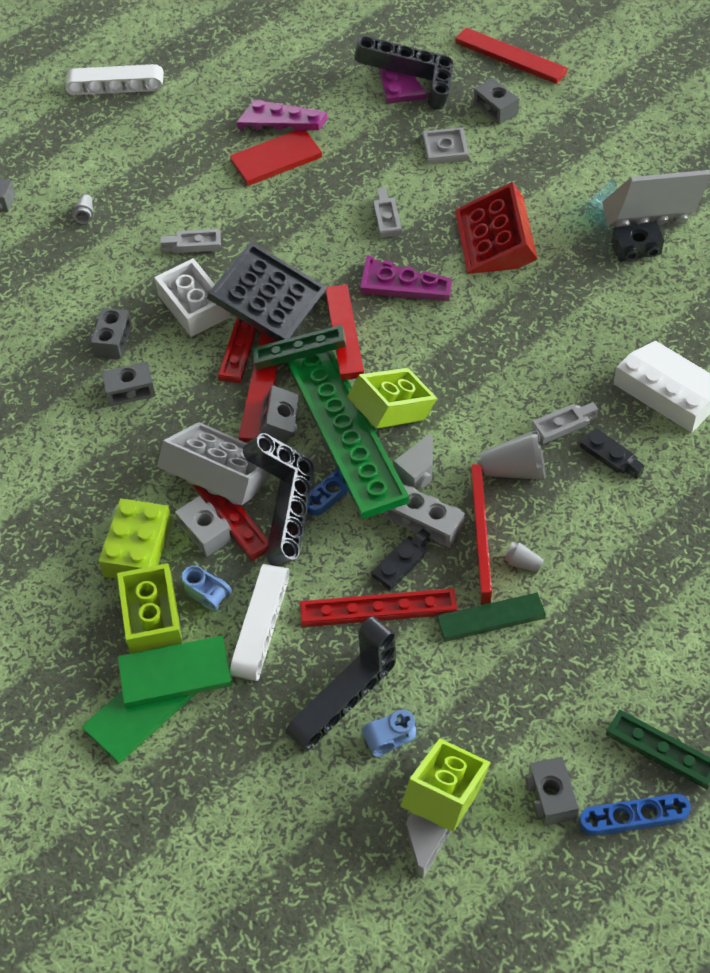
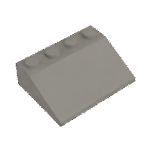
(656, 198)
(213, 462)

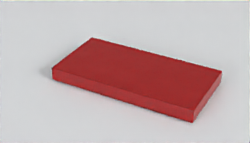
(275, 156)

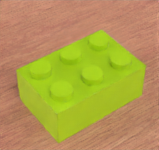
(391, 397)
(135, 537)
(149, 608)
(445, 785)

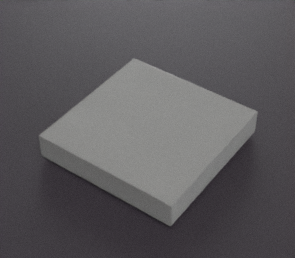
(445, 145)

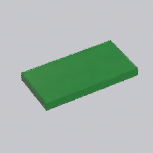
(174, 671)
(124, 729)

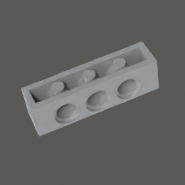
(442, 530)

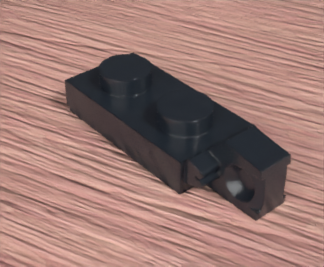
(612, 453)
(401, 560)

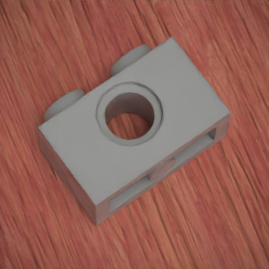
(206, 538)

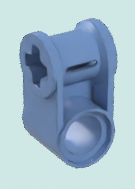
(208, 590)
(388, 733)

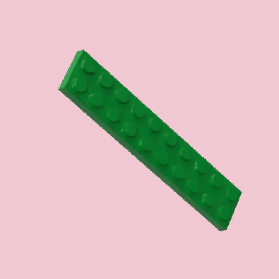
(348, 436)

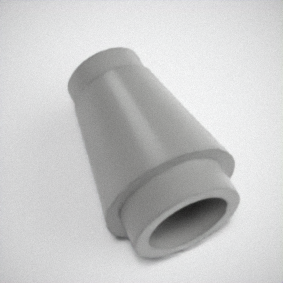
(83, 209)
(523, 558)

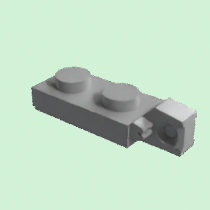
(386, 215)
(192, 241)
(564, 421)

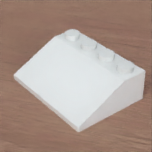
(666, 384)

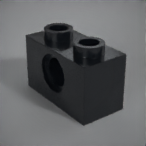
(637, 241)

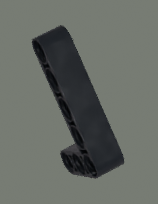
(410, 62)
(293, 494)
(376, 657)

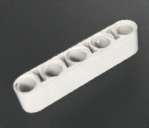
(114, 79)
(259, 620)

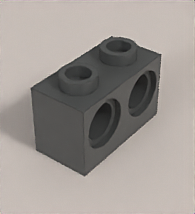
(110, 333)

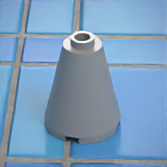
(515, 458)

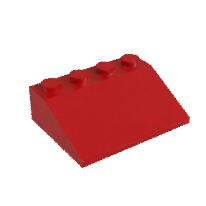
(496, 231)

